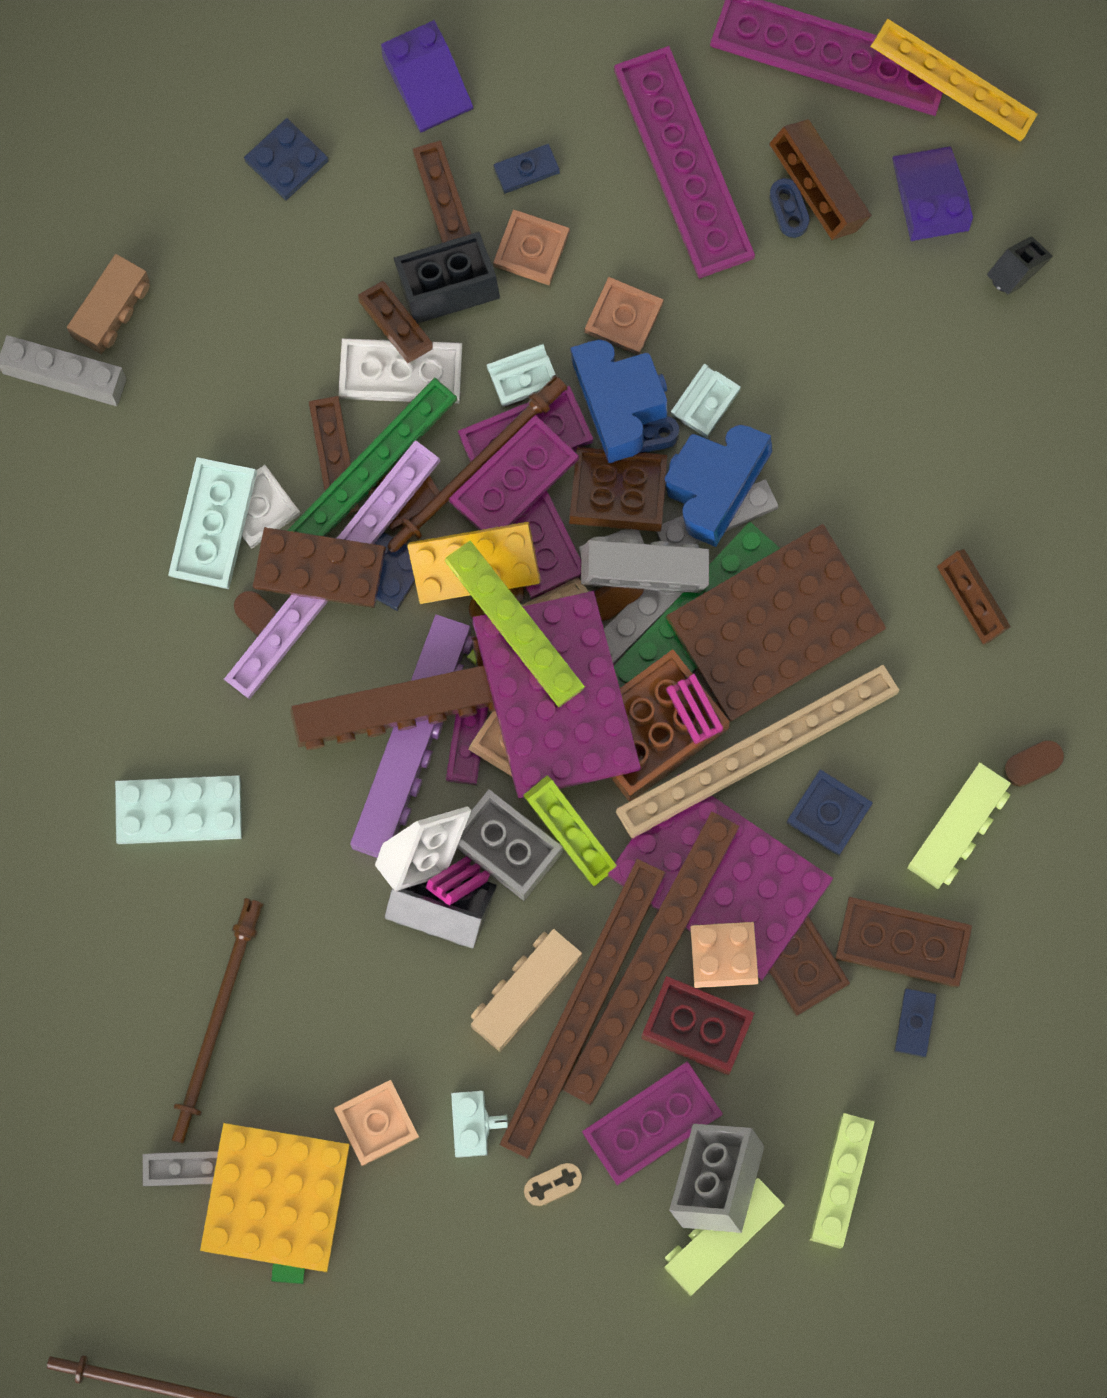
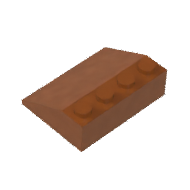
(657, 727)

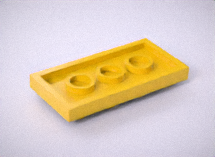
(505, 548)

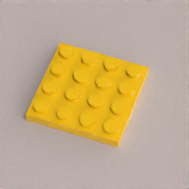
(275, 1197)

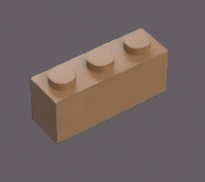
(109, 304)

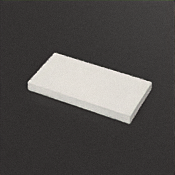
(380, 373)

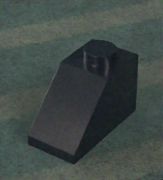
(1018, 265)

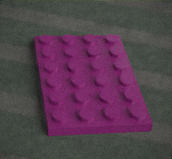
(584, 736)
(754, 883)

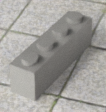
(62, 370)
(644, 565)

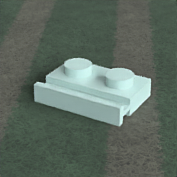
(520, 374)
(705, 400)

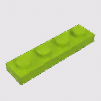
(570, 830)

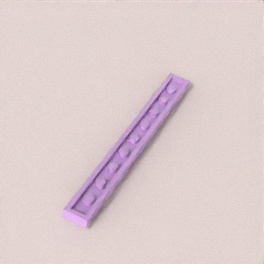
(300, 611)

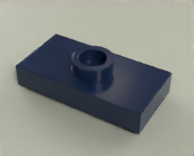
(526, 168)
(915, 1022)

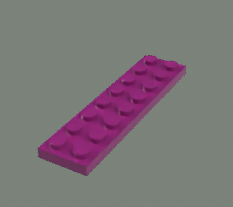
(819, 51)
(684, 162)

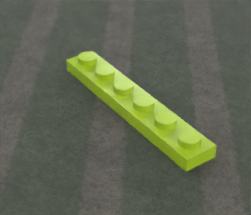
(514, 623)

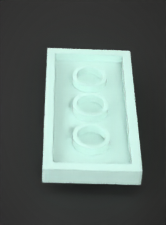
(212, 523)
(178, 809)

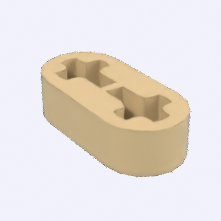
(556, 1191)

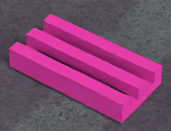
(683, 686)
(453, 877)

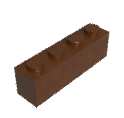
(820, 179)

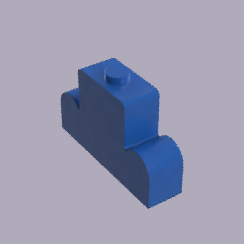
(619, 396)
(716, 479)

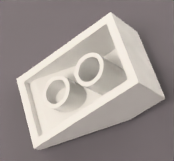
(422, 849)

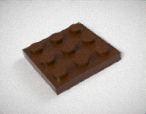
(618, 492)

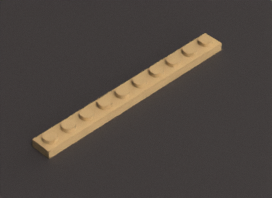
(757, 751)

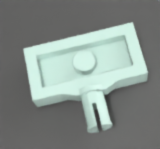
(473, 1123)

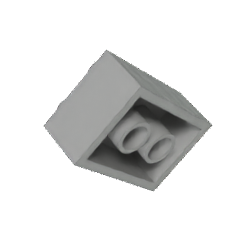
(508, 845)
(717, 1178)

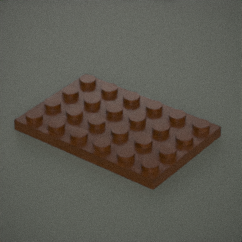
(775, 622)

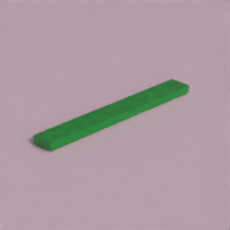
(376, 460)

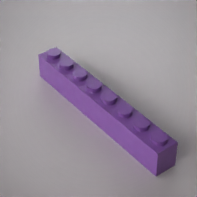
(409, 749)

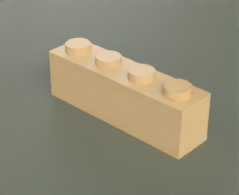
(526, 990)

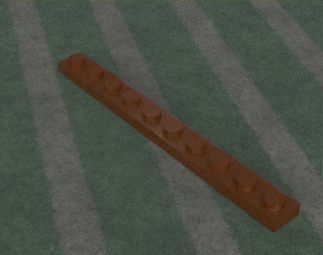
(651, 958)
(582, 1009)

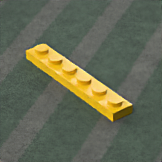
(954, 80)

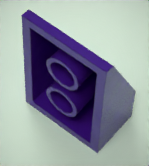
(426, 76)
(932, 193)

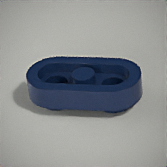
(789, 209)
(653, 429)

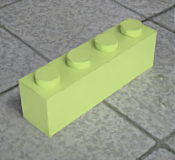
(959, 825)
(842, 1180)
(712, 1249)

